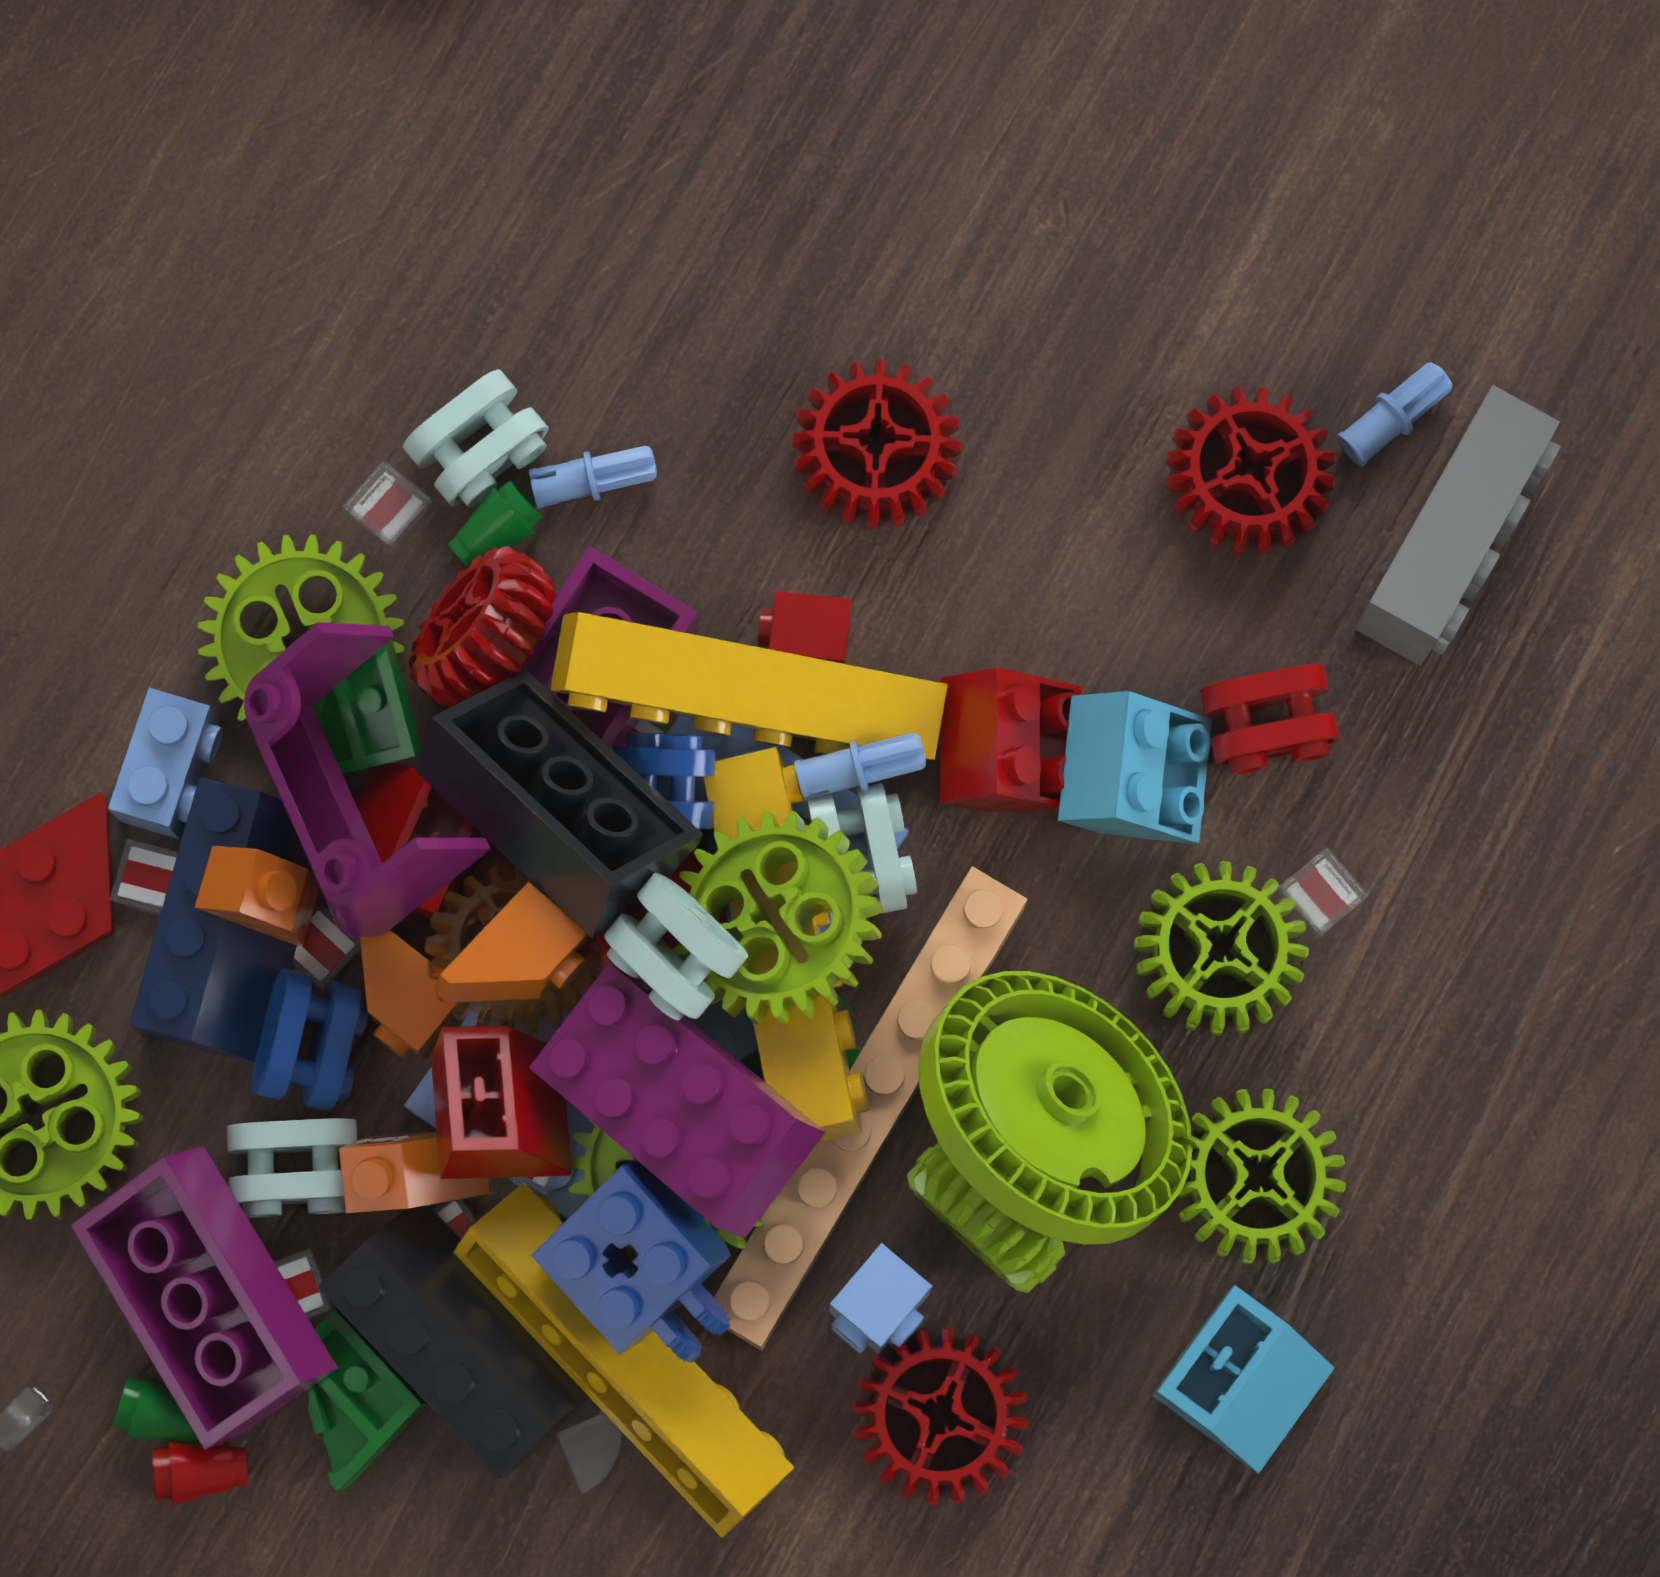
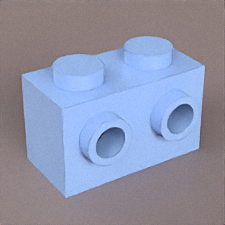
(165, 763)
(879, 1303)

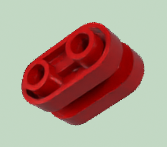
(1249, 746)

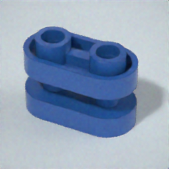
(680, 759)
(337, 1019)

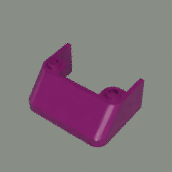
(357, 887)

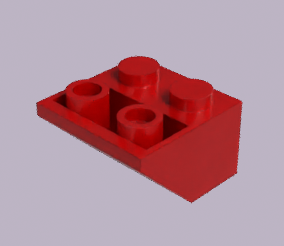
(1004, 741)
(404, 807)
(495, 1110)

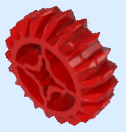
(849, 440)
(1261, 494)
(482, 626)
(991, 1438)

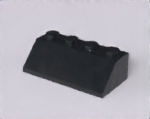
(555, 800)
(453, 1339)

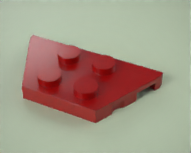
(55, 894)

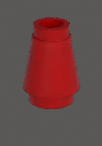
(190, 1472)

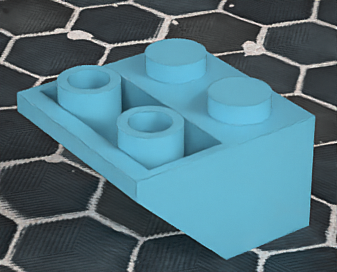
(1135, 767)
(1244, 1379)

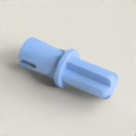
(1394, 413)
(592, 475)
(860, 765)

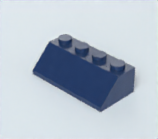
(203, 973)

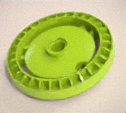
(1053, 1101)

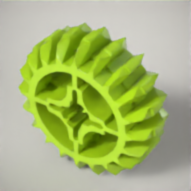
(1244, 966)
(1280, 1196)
(1001, 1243)

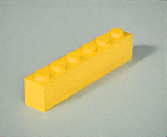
(739, 686)
(807, 1055)
(655, 1398)

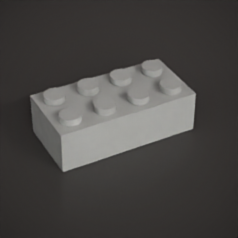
(1451, 539)

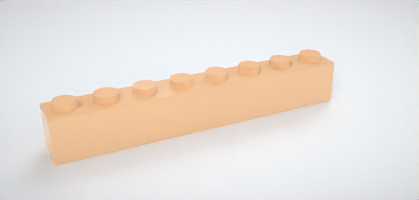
(827, 1180)

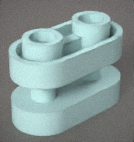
(472, 473)
(878, 819)
(641, 951)
(265, 1192)

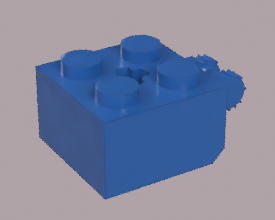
(638, 1296)

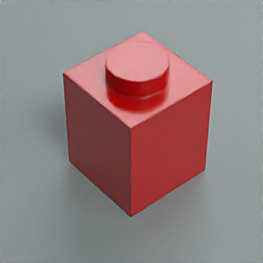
(807, 626)

